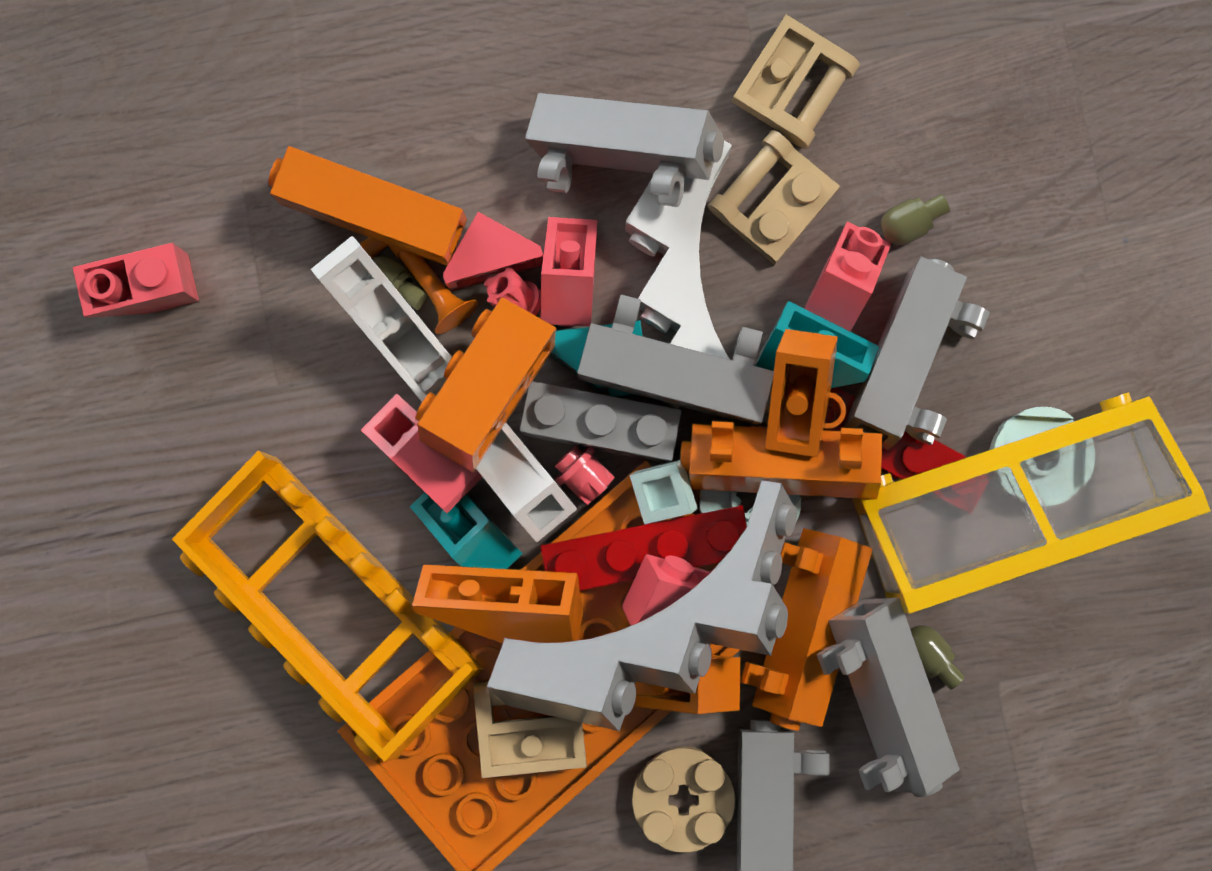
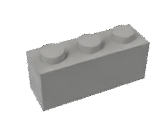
(600, 422)

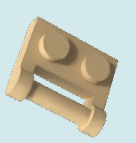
(782, 71)
(785, 209)
(526, 743)

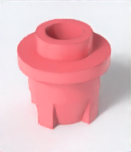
(515, 289)
(583, 474)

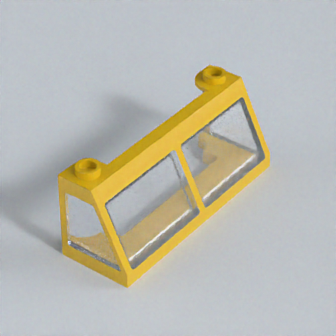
(1029, 504)

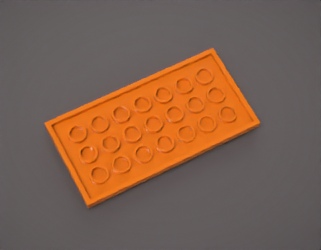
(439, 773)

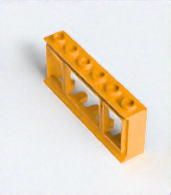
(272, 628)

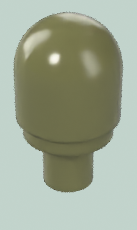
(912, 219)
(401, 280)
(936, 656)

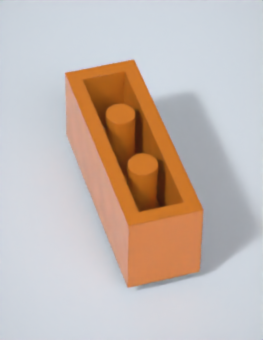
(485, 383)

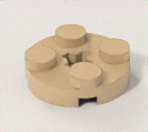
(662, 821)

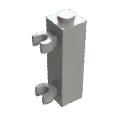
(623, 137)
(907, 351)
(675, 373)
(893, 696)
(767, 794)

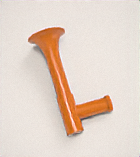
(449, 308)

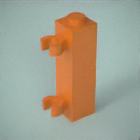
(367, 205)
(736, 461)
(821, 584)

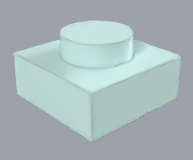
(663, 492)

